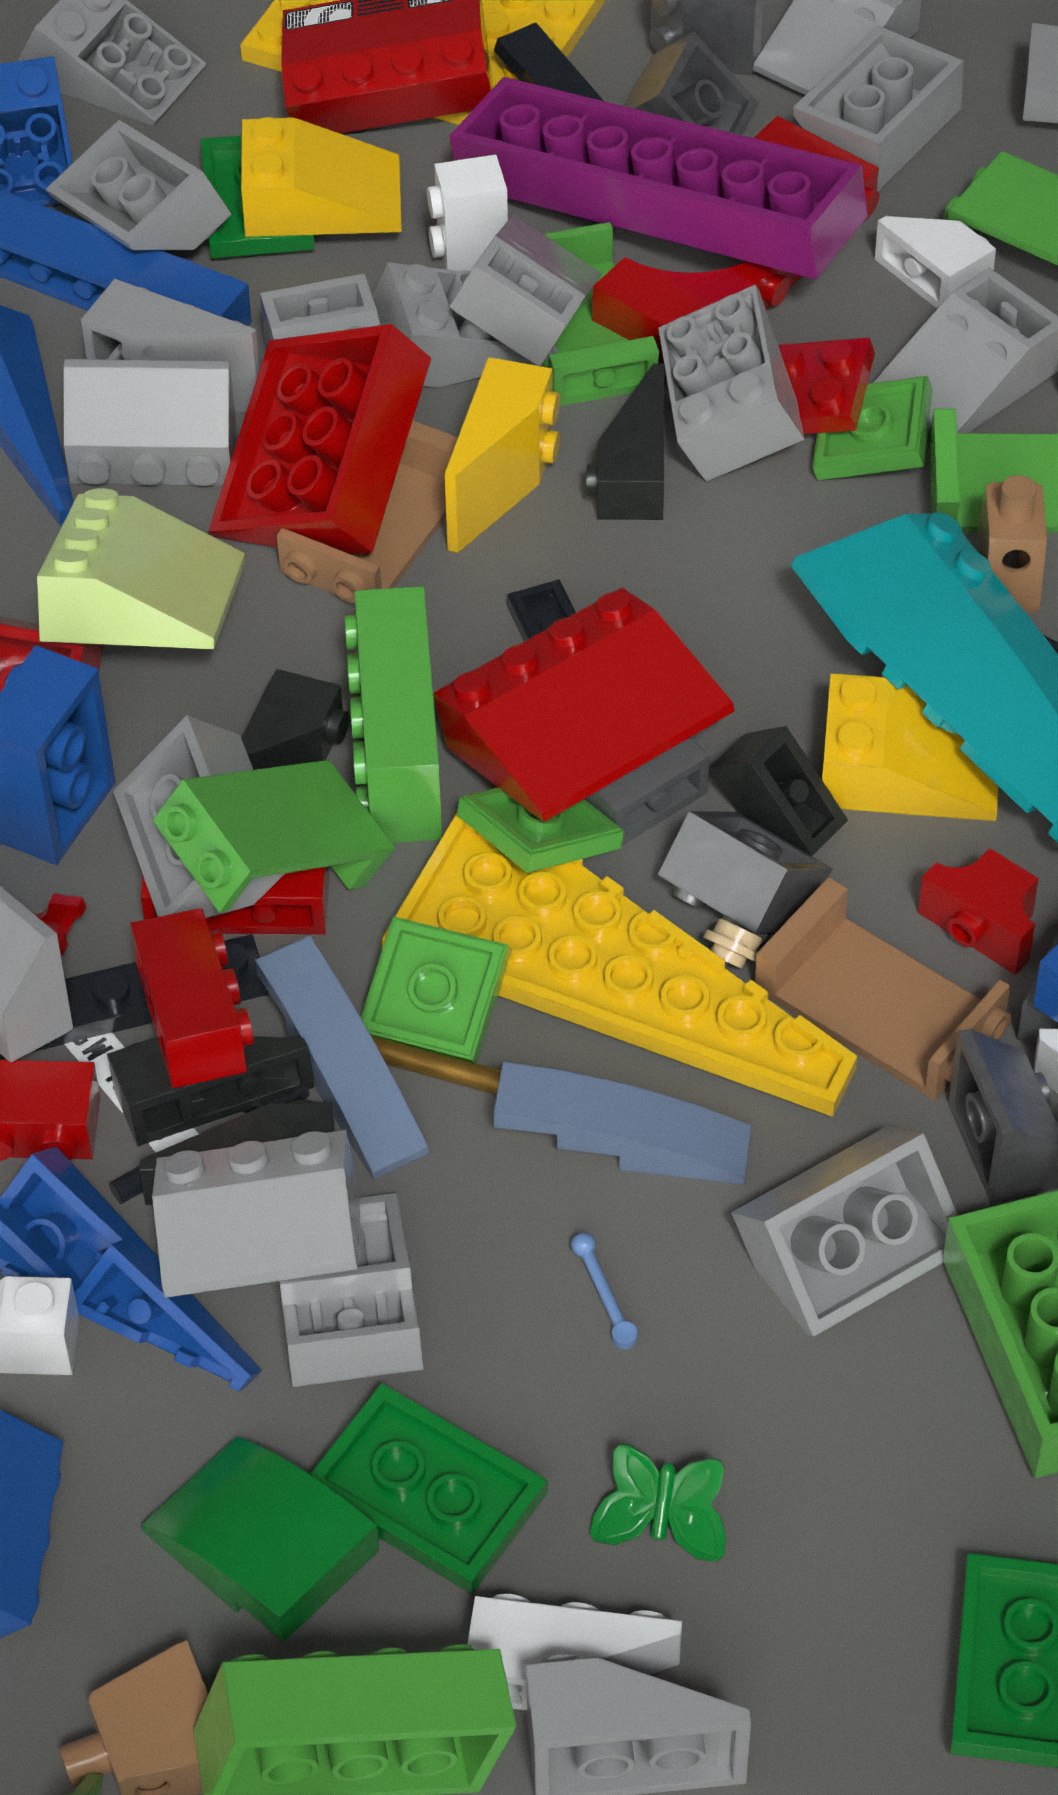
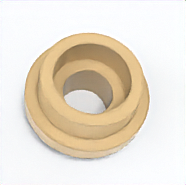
(733, 943)

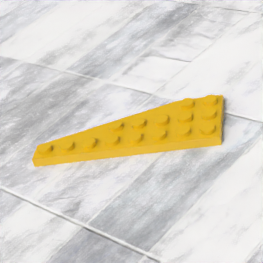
(623, 970)

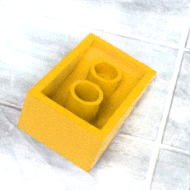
(315, 181)
(500, 447)
(894, 759)

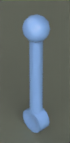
(624, 1332)

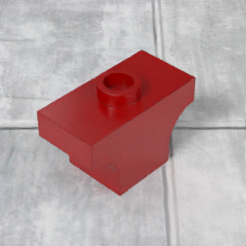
(984, 907)

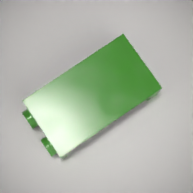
(1012, 204)
(591, 358)
(969, 461)
(271, 825)

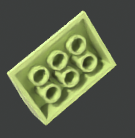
(134, 577)

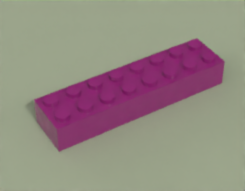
(667, 176)

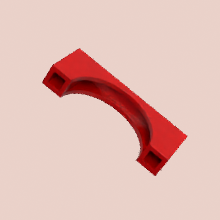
(640, 298)

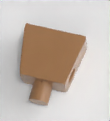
(1010, 521)
(144, 1728)

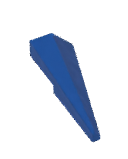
(27, 415)
(65, 1229)

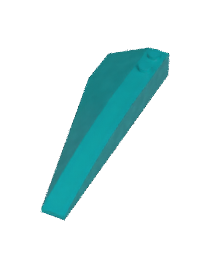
(955, 638)

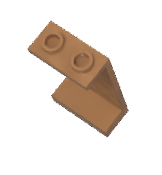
(409, 522)
(873, 993)

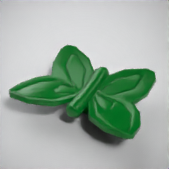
(663, 1497)

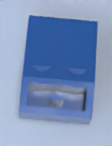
(32, 129)

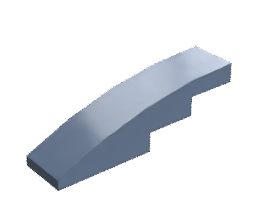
(342, 1057)
(623, 1120)

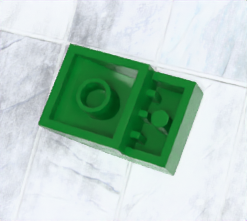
(264, 1535)

